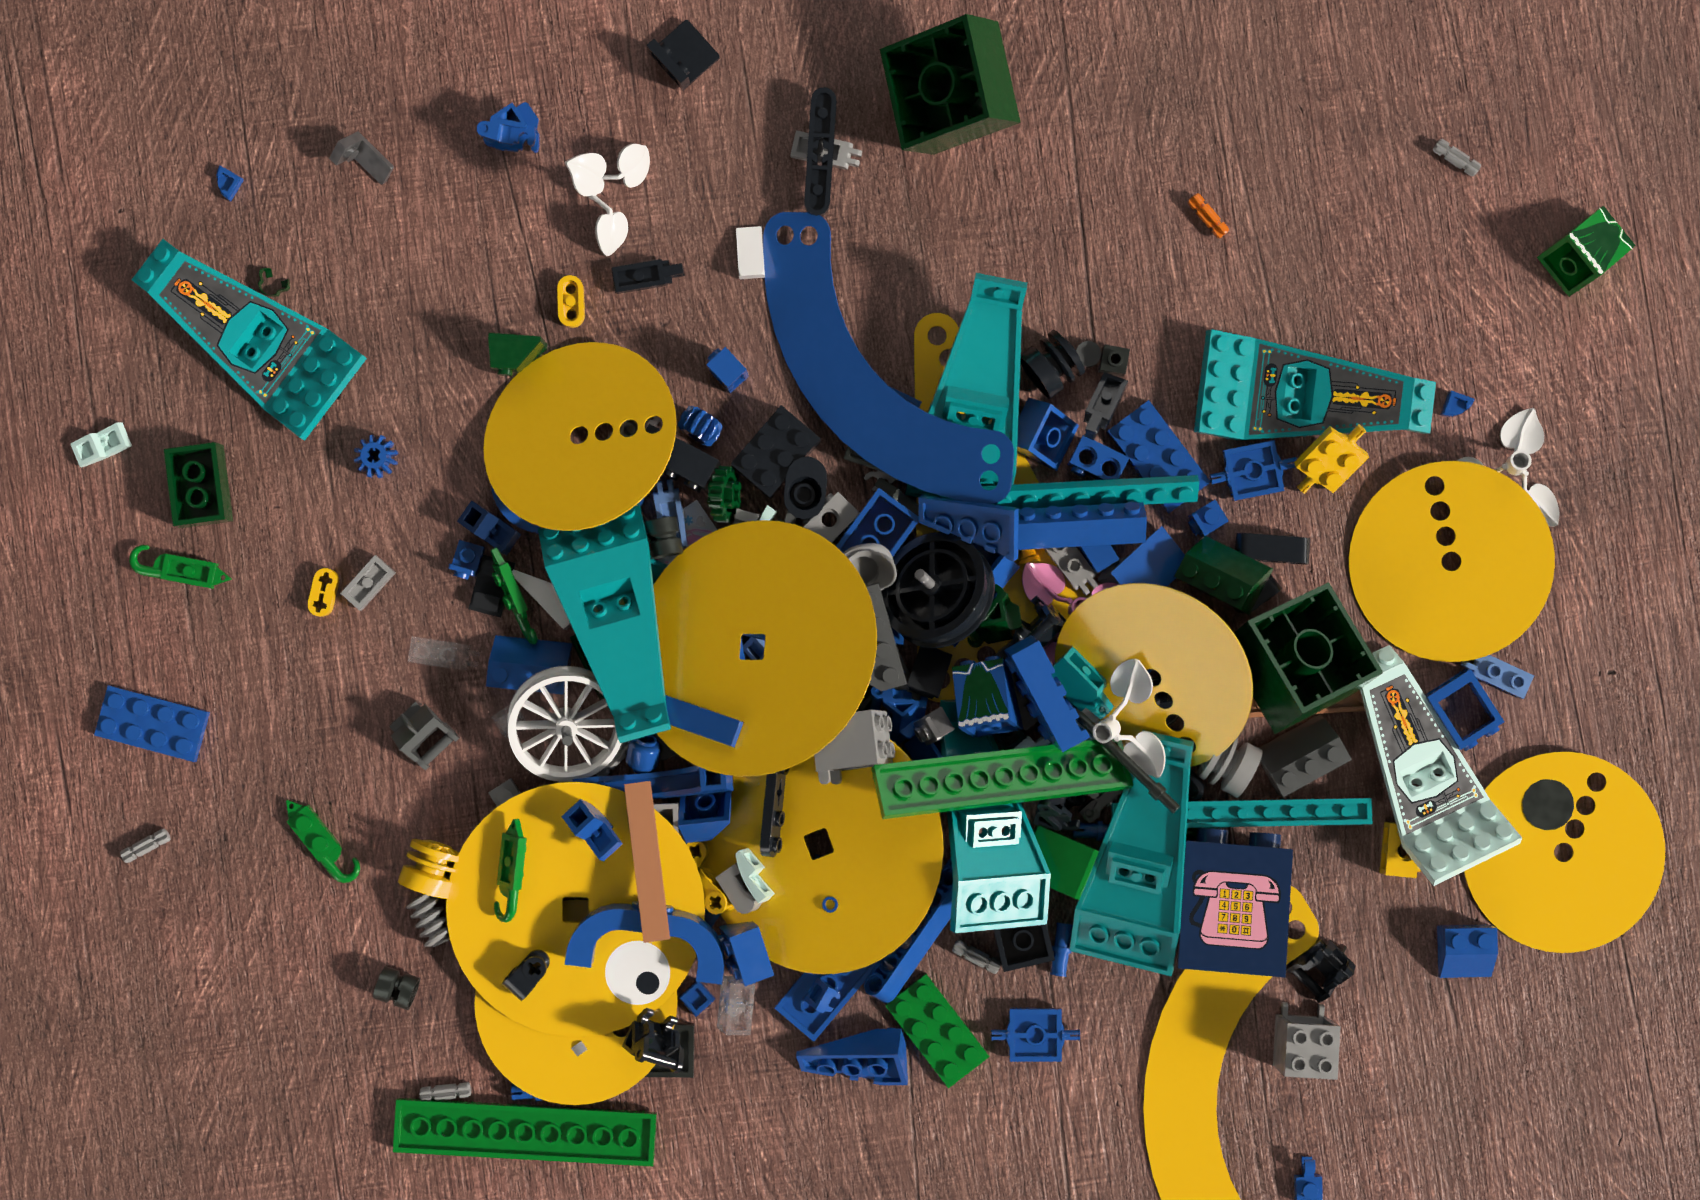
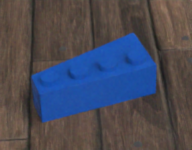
(1044, 694)

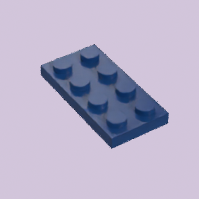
(1154, 448)
(152, 723)
(803, 1015)

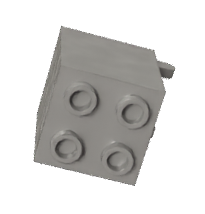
(859, 745)
(1306, 1045)

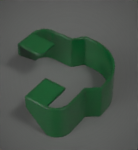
(268, 271)

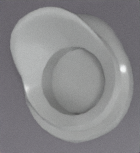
(873, 563)

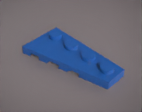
(974, 522)

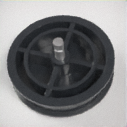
(939, 590)

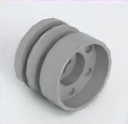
(1234, 766)

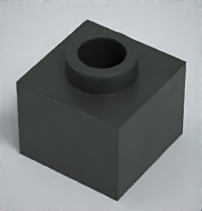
(1106, 364)

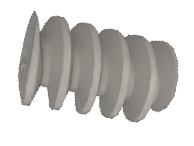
(429, 919)

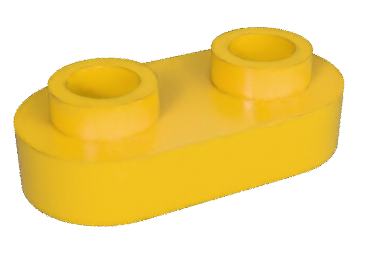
(570, 302)

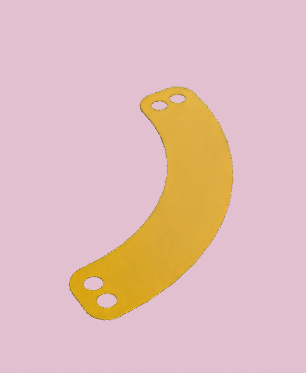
(1186, 1072)

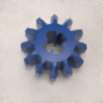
(700, 425)
(366, 456)

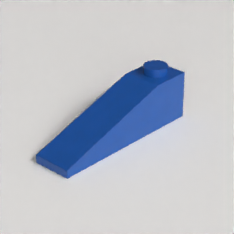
(870, 1055)

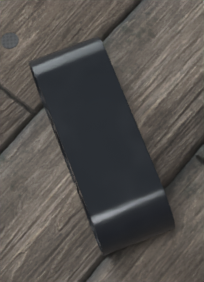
(1274, 548)

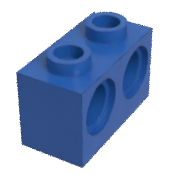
(726, 369)
(1100, 455)

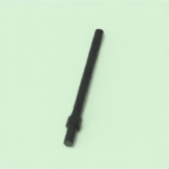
(1156, 790)

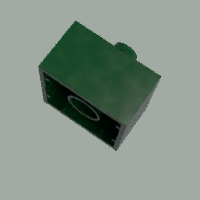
(950, 85)
(1305, 657)

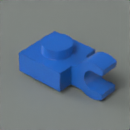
(1308, 1185)

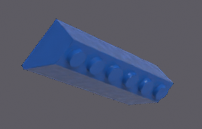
(1082, 525)

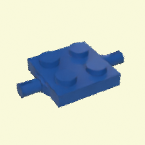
(1253, 470)
(1035, 1034)

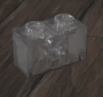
(735, 1007)

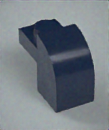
(489, 527)

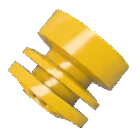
(430, 869)

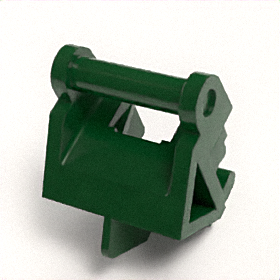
(999, 622)

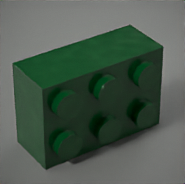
(198, 485)

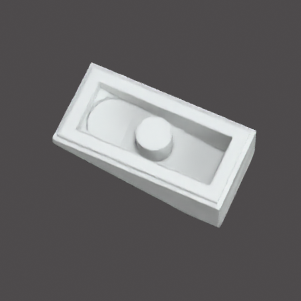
(750, 252)

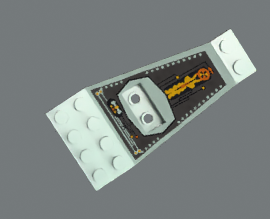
(1448, 818)

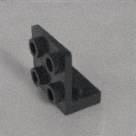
(683, 54)

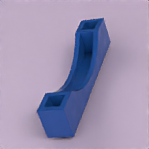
(671, 783)

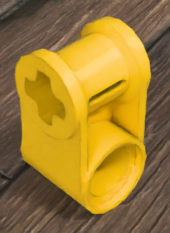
(713, 893)

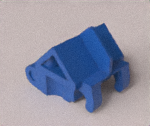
(511, 128)
(901, 709)

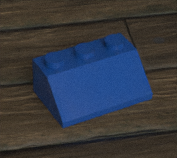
(516, 660)

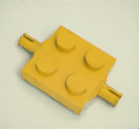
(1331, 459)

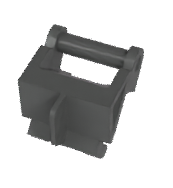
(414, 727)

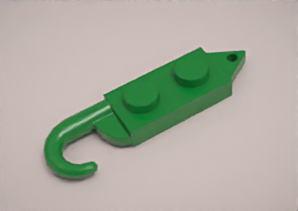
(179, 569)
(513, 598)
(319, 840)
(511, 869)

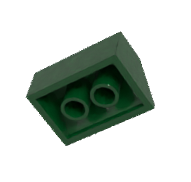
(1224, 574)

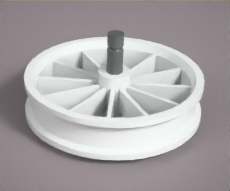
(563, 724)

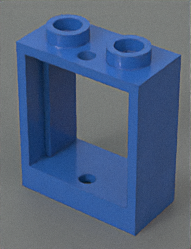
(1450, 686)

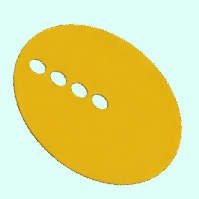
(587, 483)
(1460, 612)
(1184, 643)
(1603, 884)
(546, 1063)

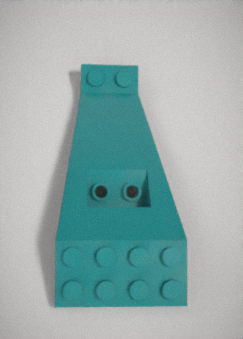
(611, 605)

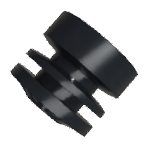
(1056, 360)

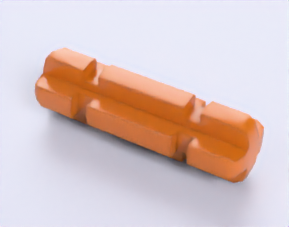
(1208, 215)

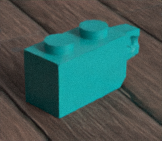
(1082, 683)

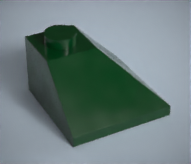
(513, 352)

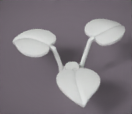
(587, 177)
(1526, 437)
(1134, 684)

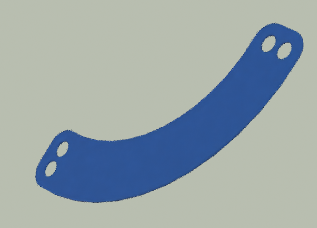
(850, 394)

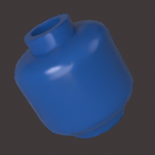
(643, 754)

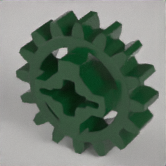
(724, 494)

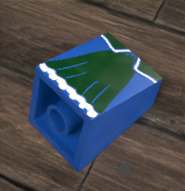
(986, 698)

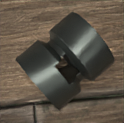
(663, 537)
(389, 983)

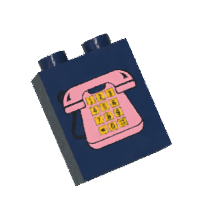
(1235, 904)

